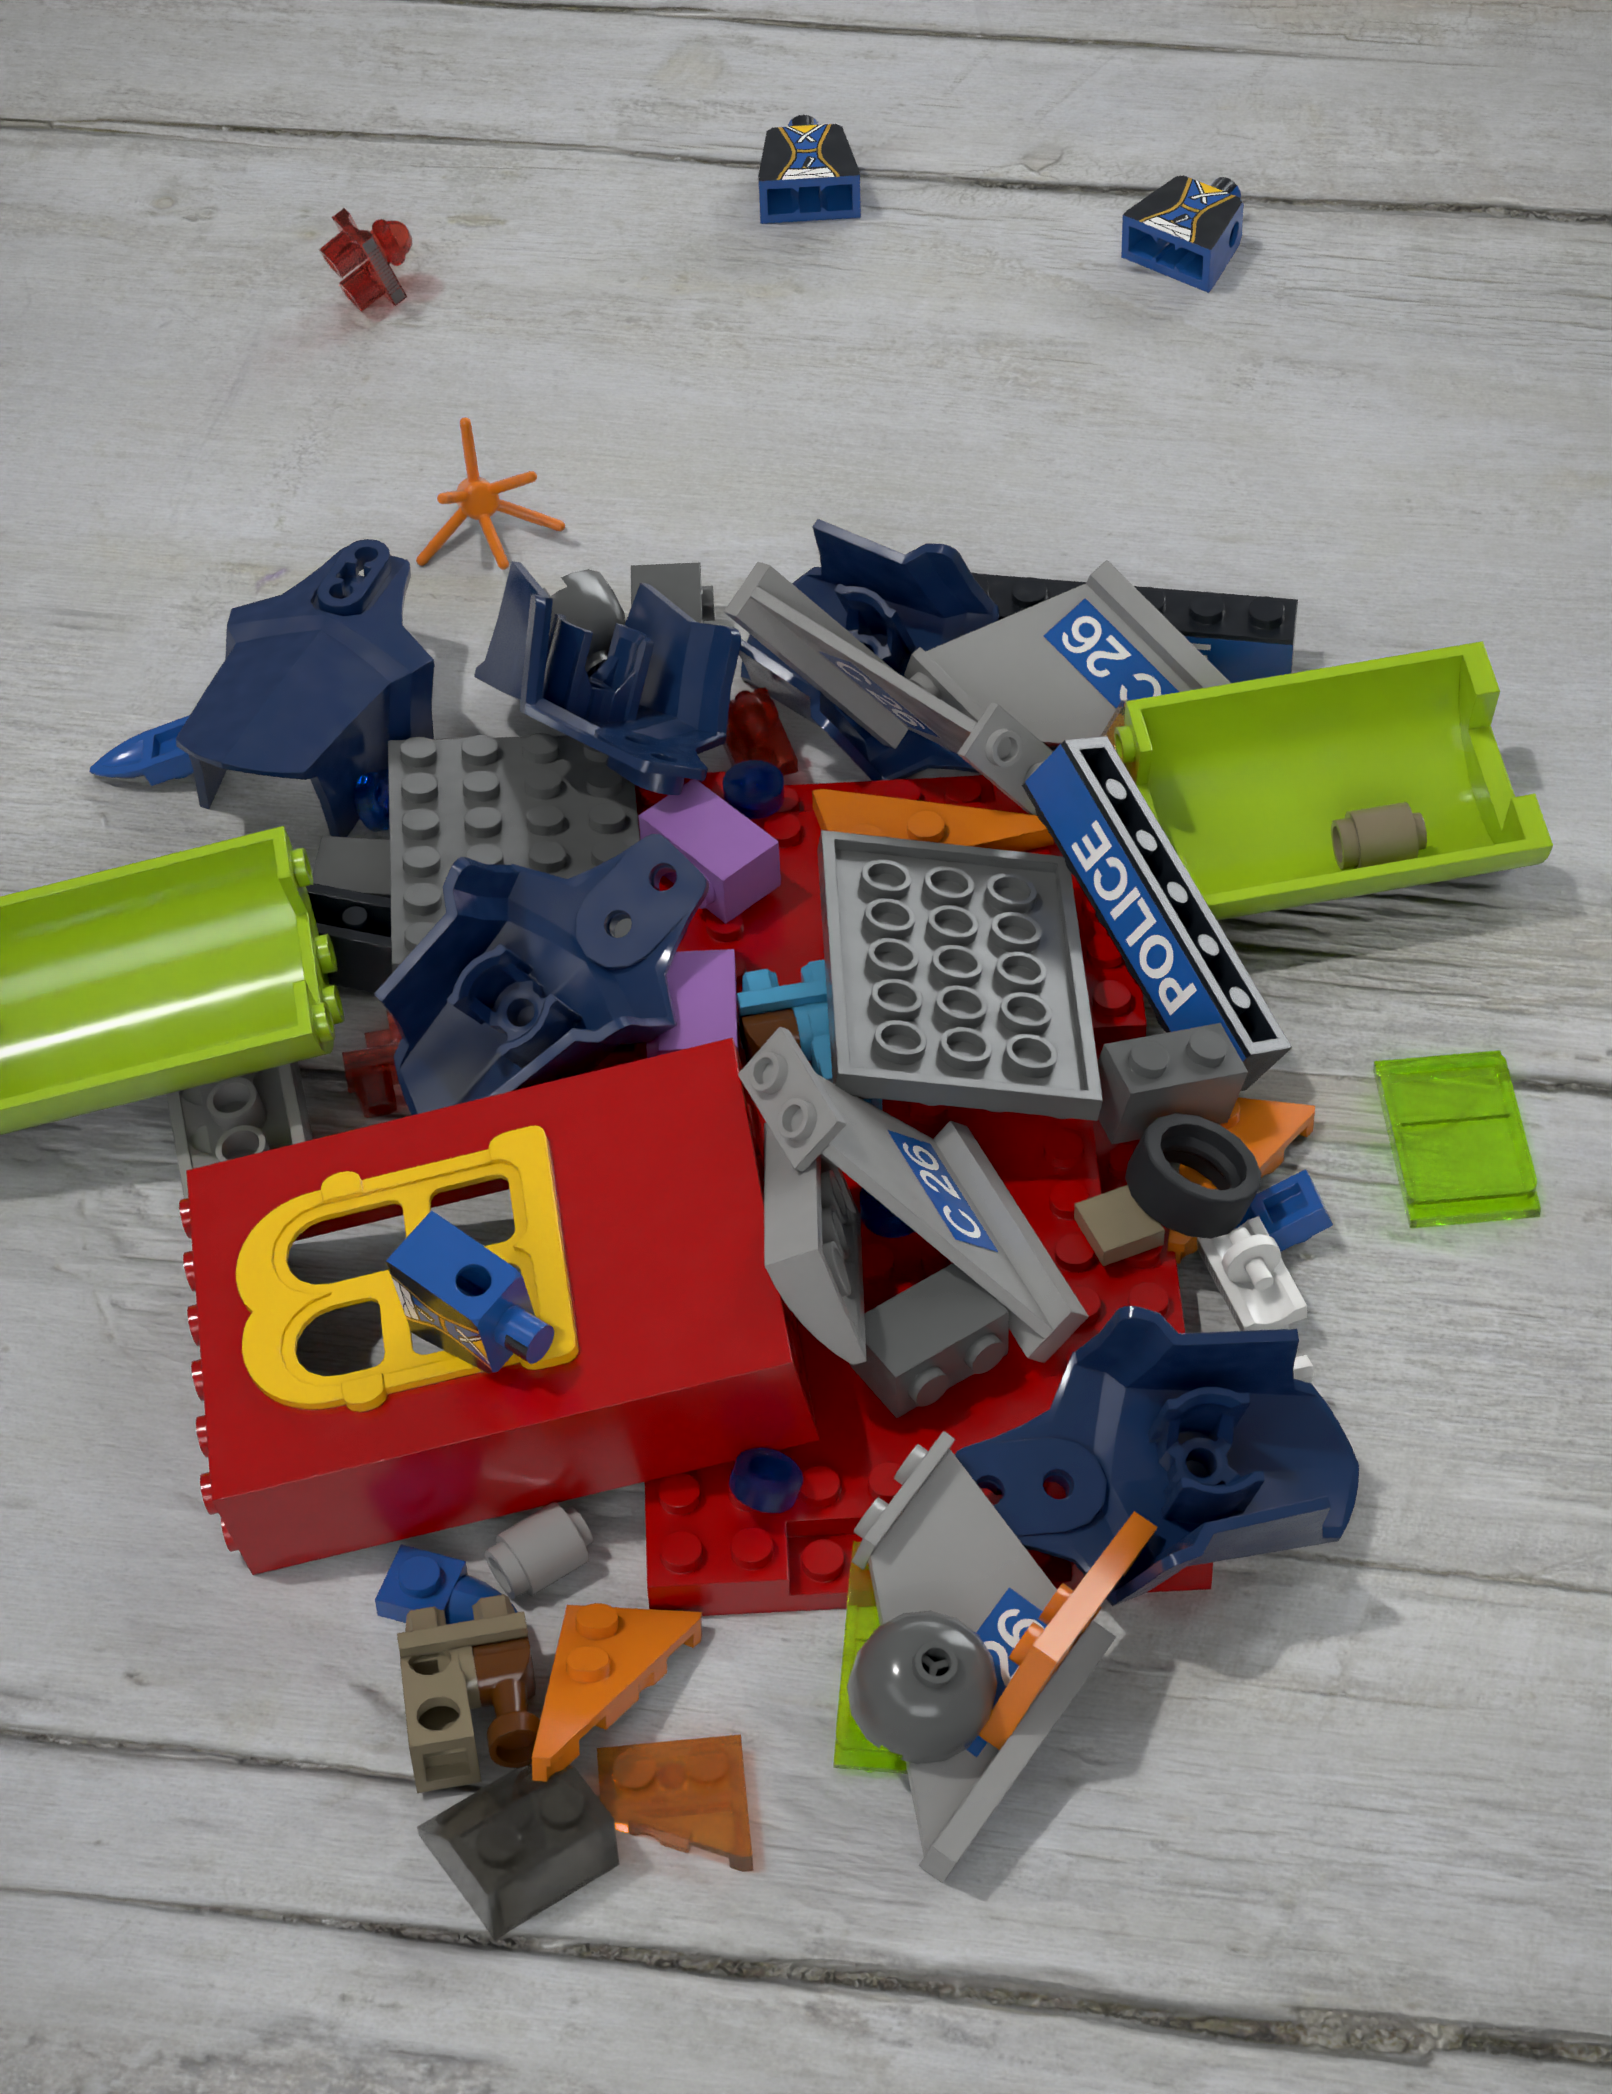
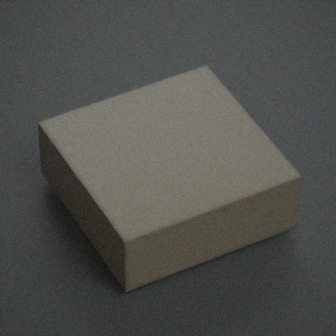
(1117, 1226)

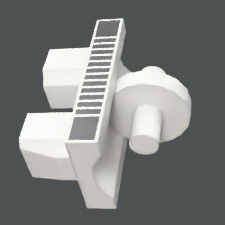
(1253, 1278)

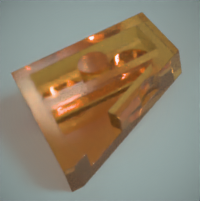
(681, 1794)

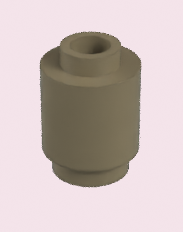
(1378, 836)

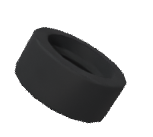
(1176, 1200)

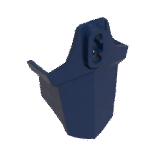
(893, 609)
(316, 684)
(645, 707)
(530, 976)
(1188, 1434)

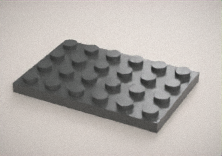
(499, 803)
(956, 977)

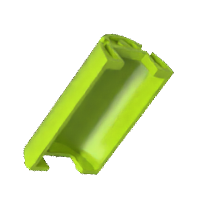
(1267, 763)
(161, 979)

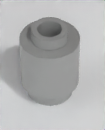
(539, 1550)

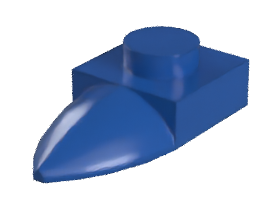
(148, 755)
(1290, 1210)
(428, 1580)

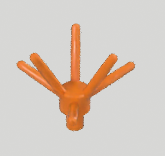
(480, 501)

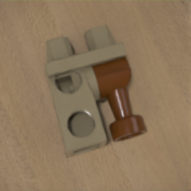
(464, 1669)

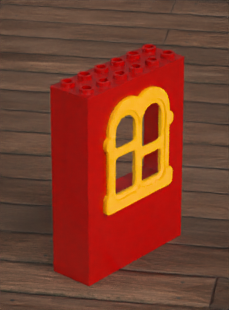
(633, 1244)

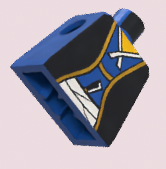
(808, 174)
(1185, 230)
(465, 1297)

